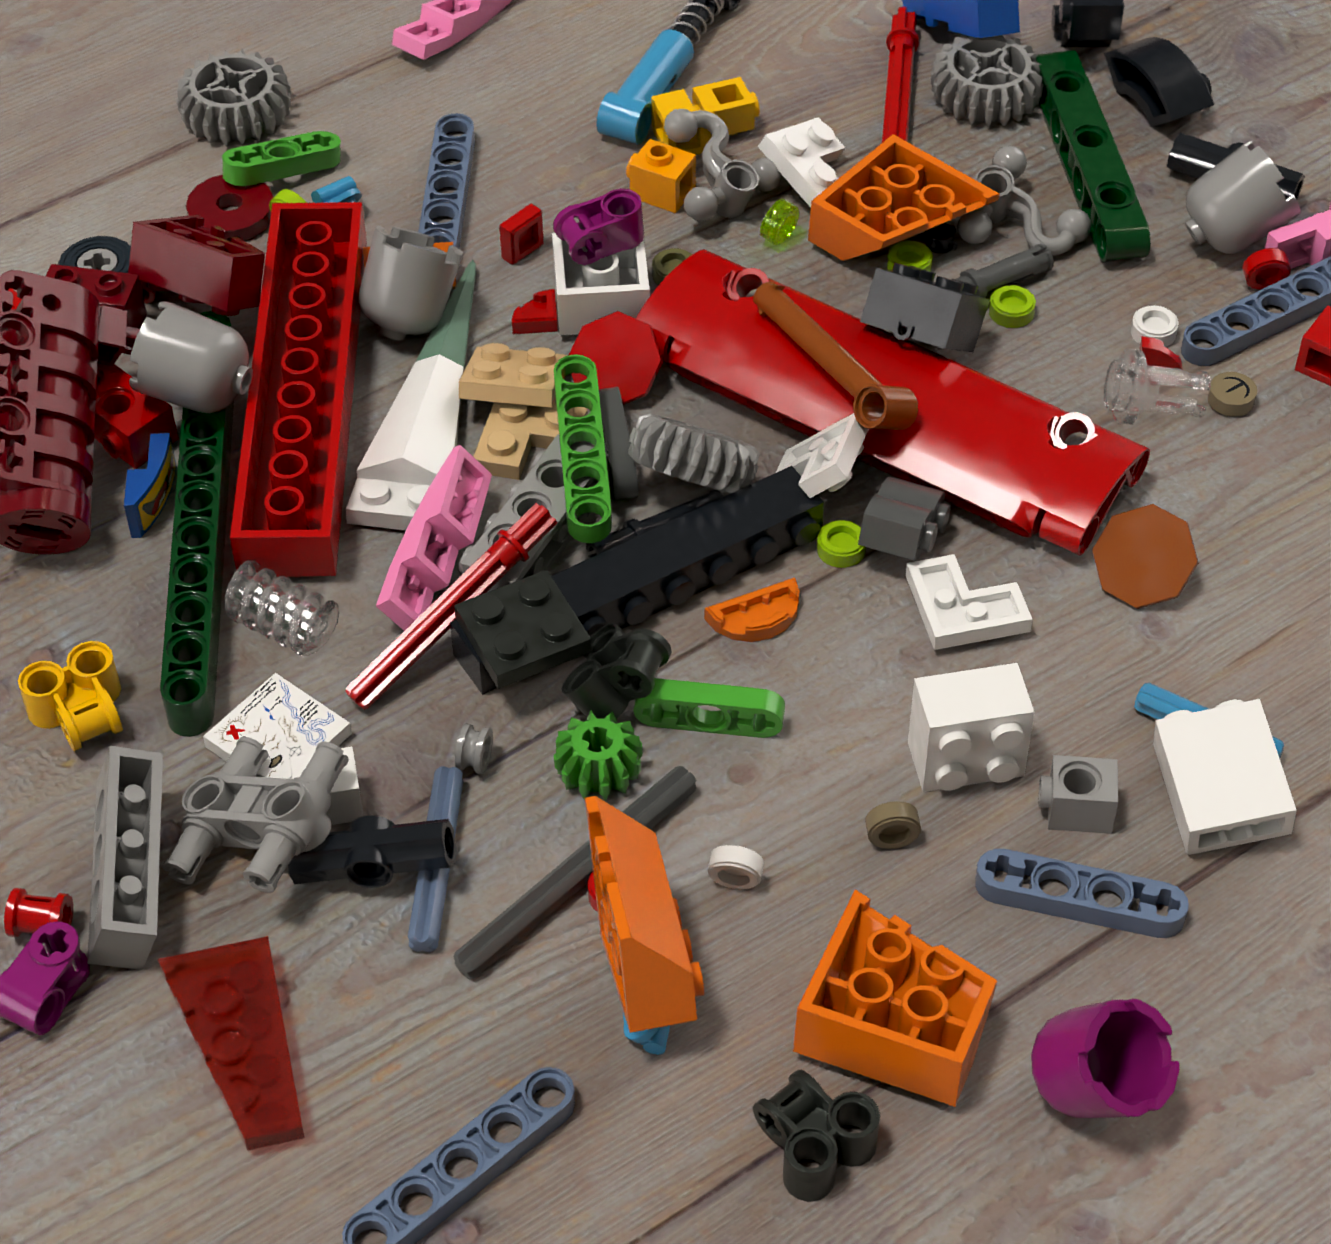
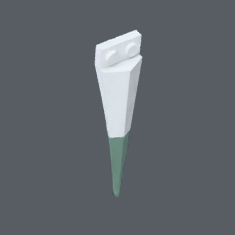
(419, 425)

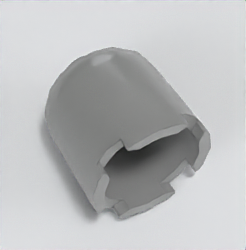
(1238, 201)
(406, 282)
(190, 360)

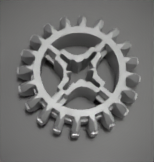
(987, 79)
(234, 97)
(693, 453)

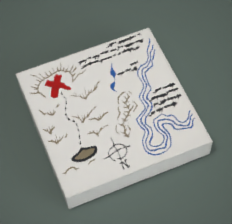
(282, 721)

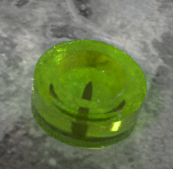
(779, 221)

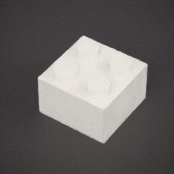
(598, 288)
(970, 727)

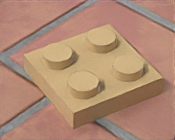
(510, 375)

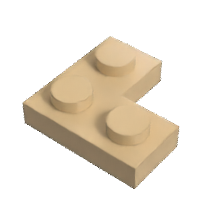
(512, 432)

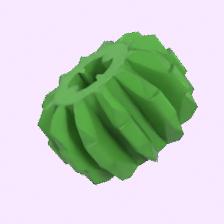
(598, 755)

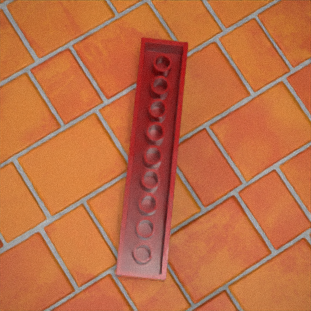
(301, 391)

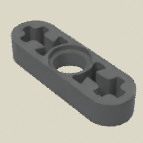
(616, 439)

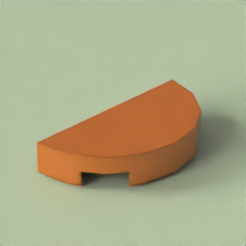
(756, 614)

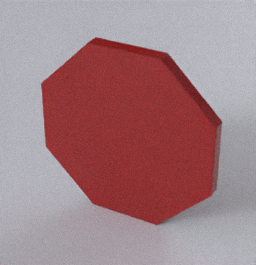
(622, 353)

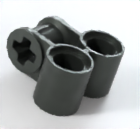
(616, 670)
(811, 1129)

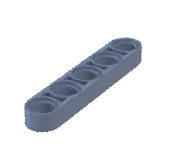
(444, 175)
(1261, 322)
(471, 1141)

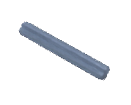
(432, 884)

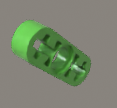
(281, 158)
(742, 712)

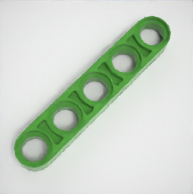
(581, 464)

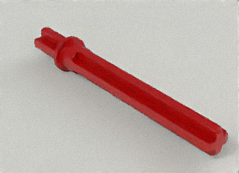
(902, 44)
(435, 620)

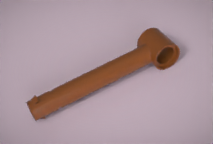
(874, 403)

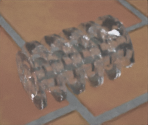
(279, 609)

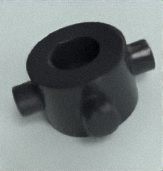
(941, 238)

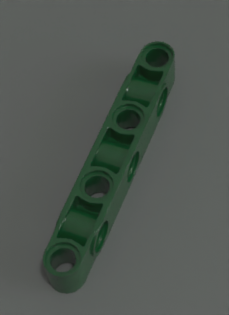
(1091, 158)

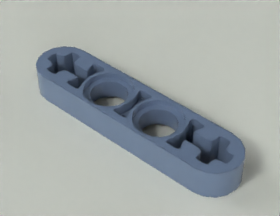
(1079, 901)

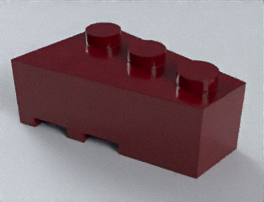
(197, 263)

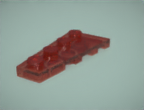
(240, 1030)

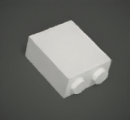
(1223, 776)

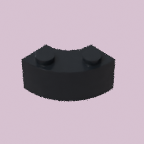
(1088, 22)
(1159, 79)

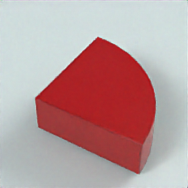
(536, 315)
(1159, 355)

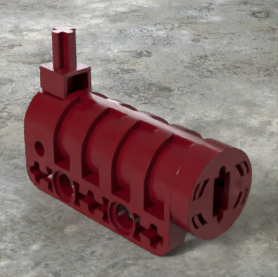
(49, 408)

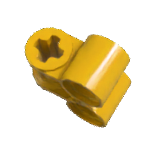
(76, 695)

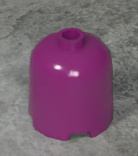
(1105, 1060)

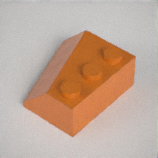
(891, 198)
(640, 922)
(894, 1006)

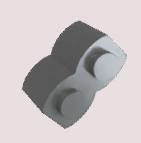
(904, 519)

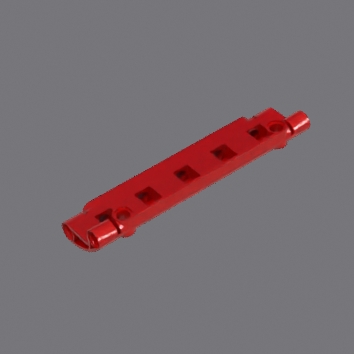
(970, 434)

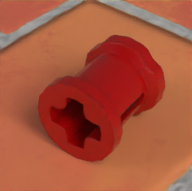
(29, 912)

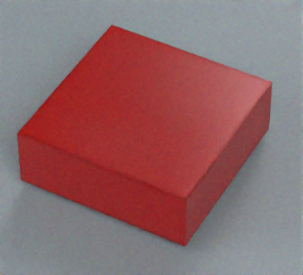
(521, 234)

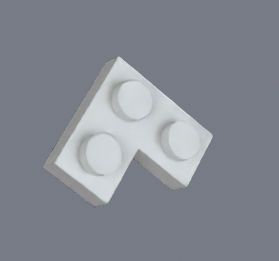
(802, 156)
(827, 456)
(964, 616)

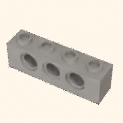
(540, 486)
(125, 858)

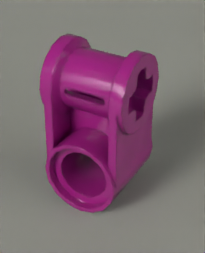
(605, 226)
(42, 983)

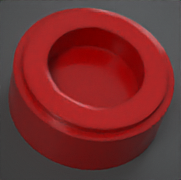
(1266, 268)

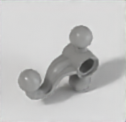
(1006, 166)
(730, 180)

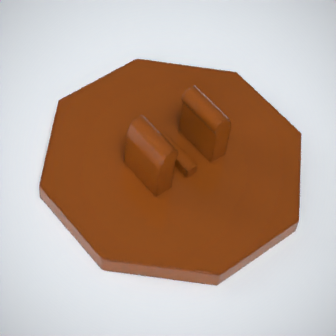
(1145, 556)

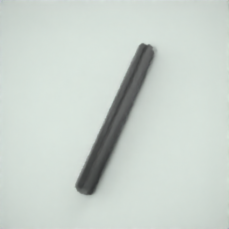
(564, 880)

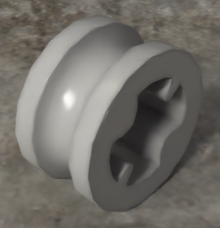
(474, 748)

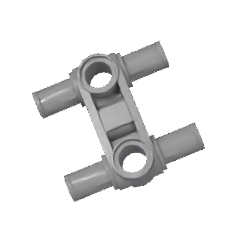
(256, 813)

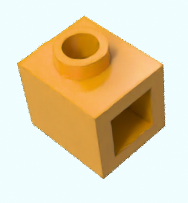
(662, 175)

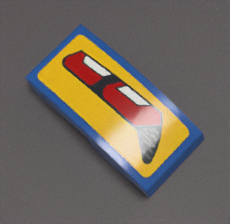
(150, 487)

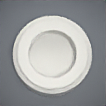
(1154, 323)
(735, 867)

